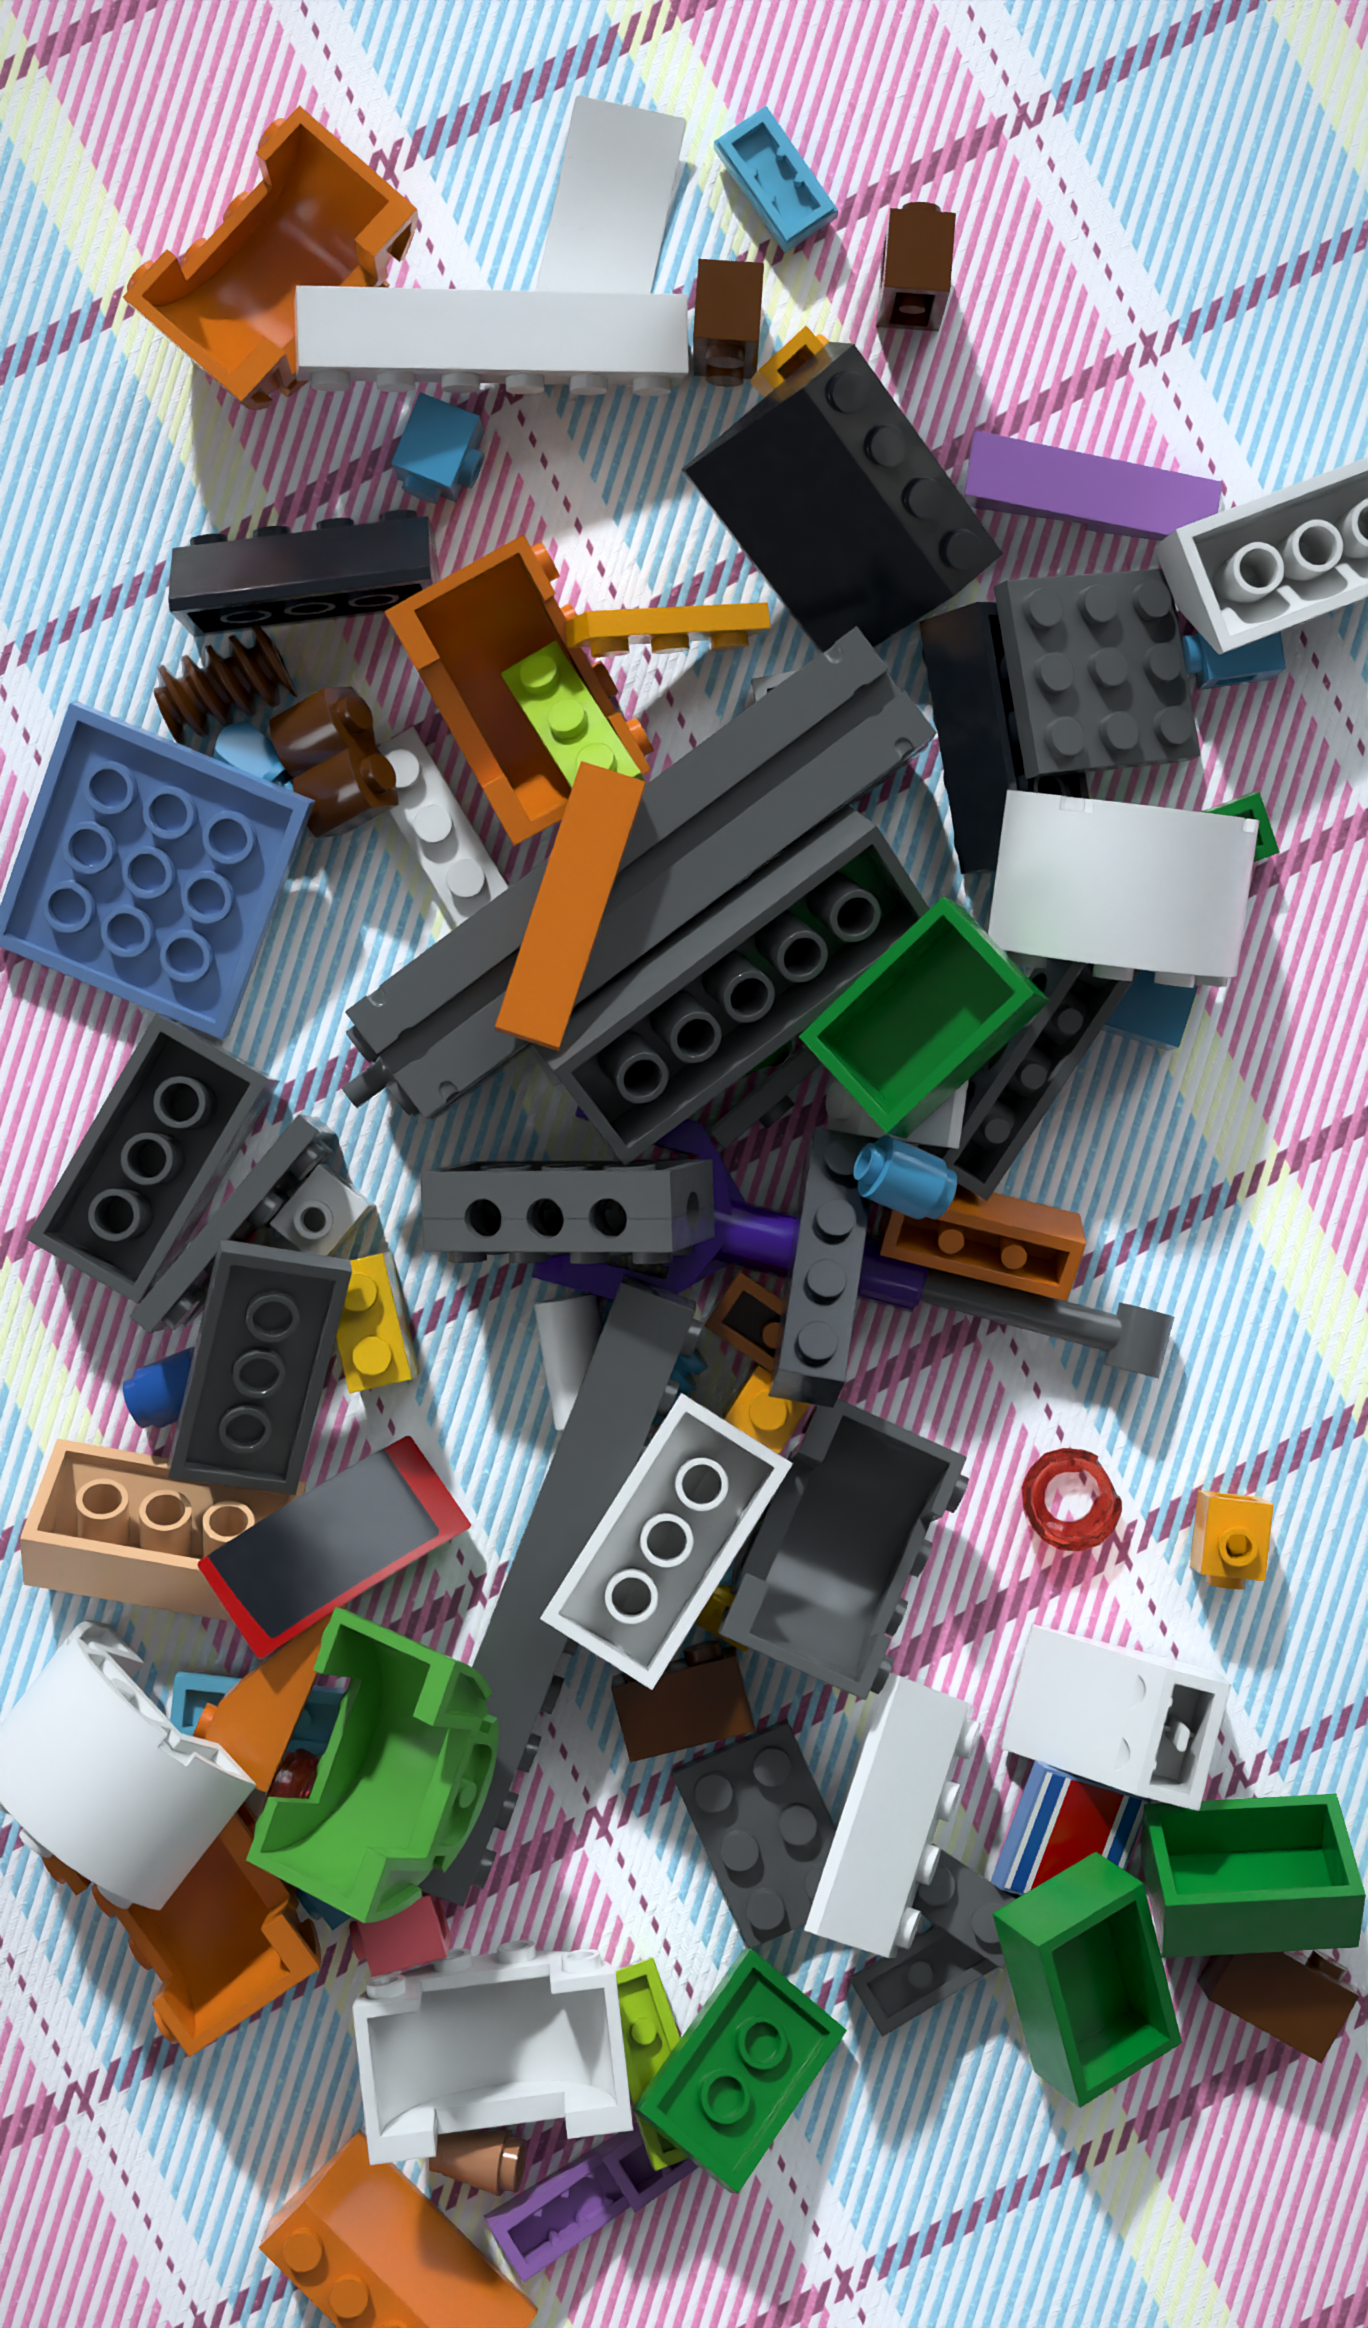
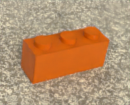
(992, 1241)

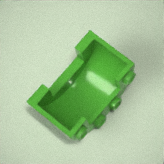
(396, 1777)

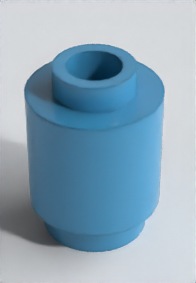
(905, 1178)

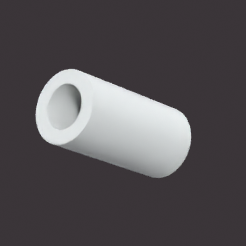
(568, 1338)

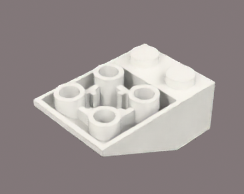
(1117, 1716)

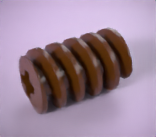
(221, 685)

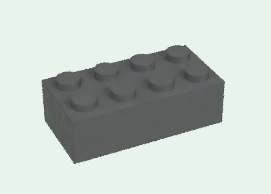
(152, 1159)

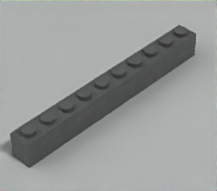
(592, 1461)

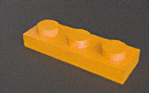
(667, 628)

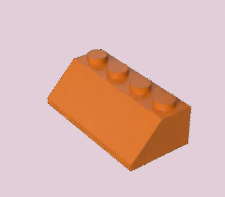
(385, 2253)

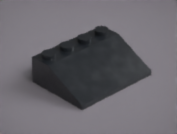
(842, 503)

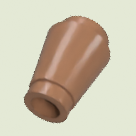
(482, 2159)

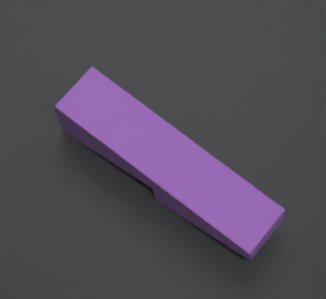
(1084, 488)
(579, 2201)

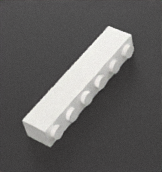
(490, 338)

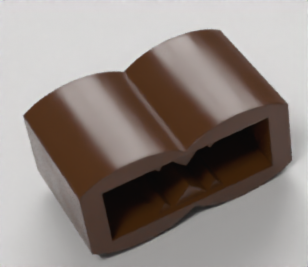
(334, 760)

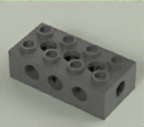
(568, 1208)

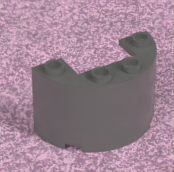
(840, 1547)

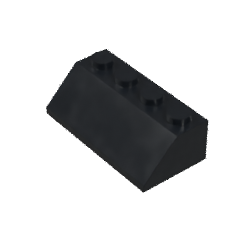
(301, 575)
(979, 730)

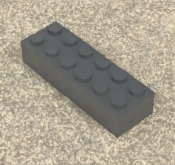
(735, 983)

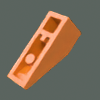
(265, 1706)

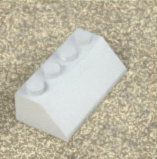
(1272, 559)
(666, 1541)
(892, 1818)

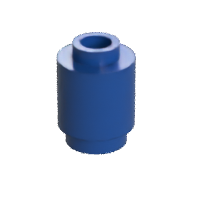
(158, 1390)

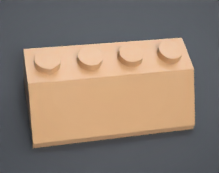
(131, 1535)

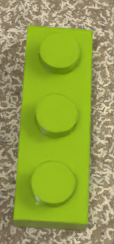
(566, 714)
(648, 2041)

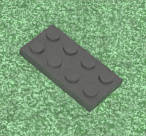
(254, 1204)
(258, 1367)

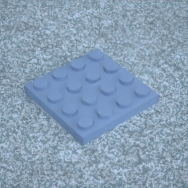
(151, 870)

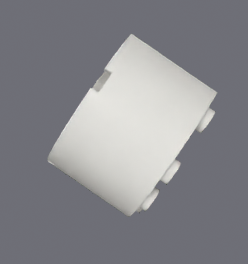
(1122, 888)
(110, 1777)
(490, 2047)

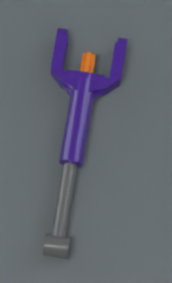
(762, 1241)

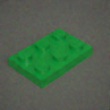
(739, 2070)

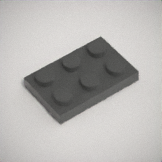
(760, 1828)

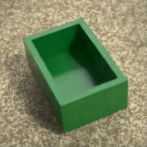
(923, 1018)
(1251, 1876)
(1088, 1978)

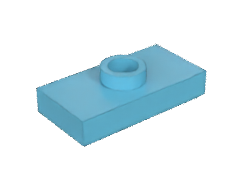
(775, 179)

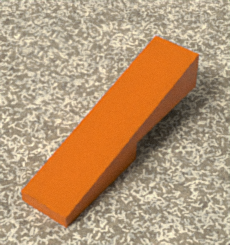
(570, 905)

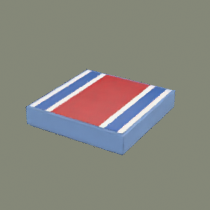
(1062, 1823)

